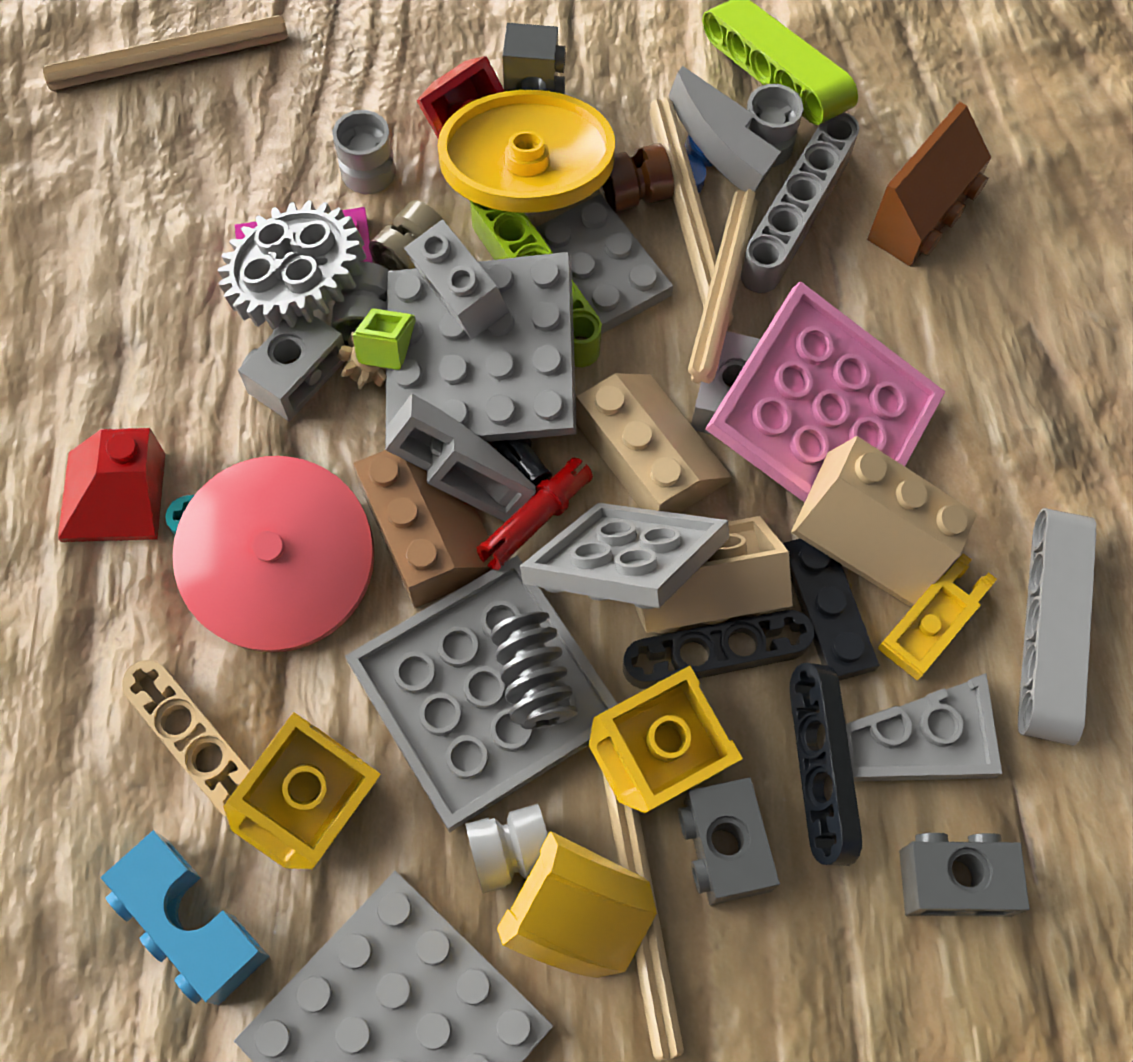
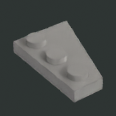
(930, 738)

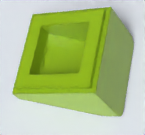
(383, 338)

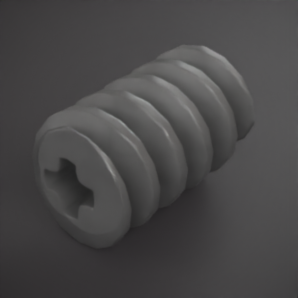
(529, 671)

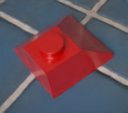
(456, 89)
(113, 487)

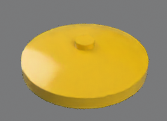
(526, 151)

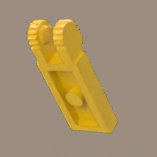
(934, 620)

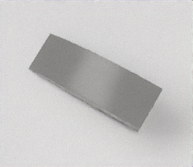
(721, 131)
(457, 459)

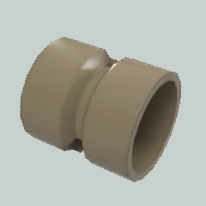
(408, 225)

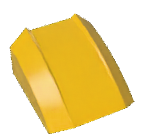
(660, 742)
(298, 795)
(579, 911)

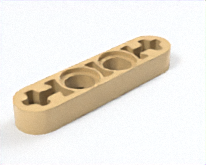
(190, 742)

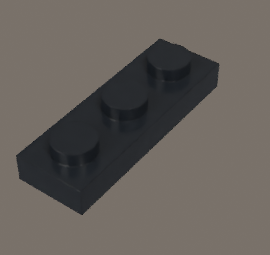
(830, 606)

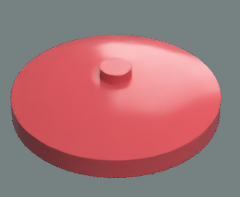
(273, 554)

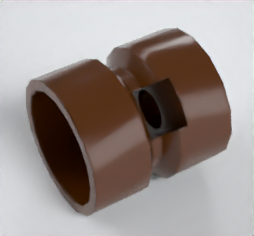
(638, 177)

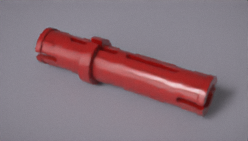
(549, 499)

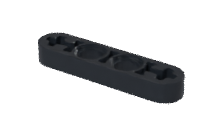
(715, 641)
(814, 689)

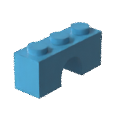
(150, 888)

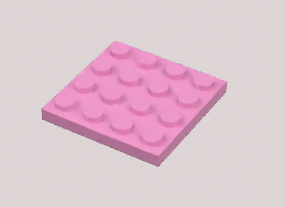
(816, 387)

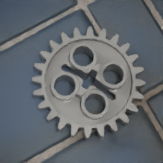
(292, 264)

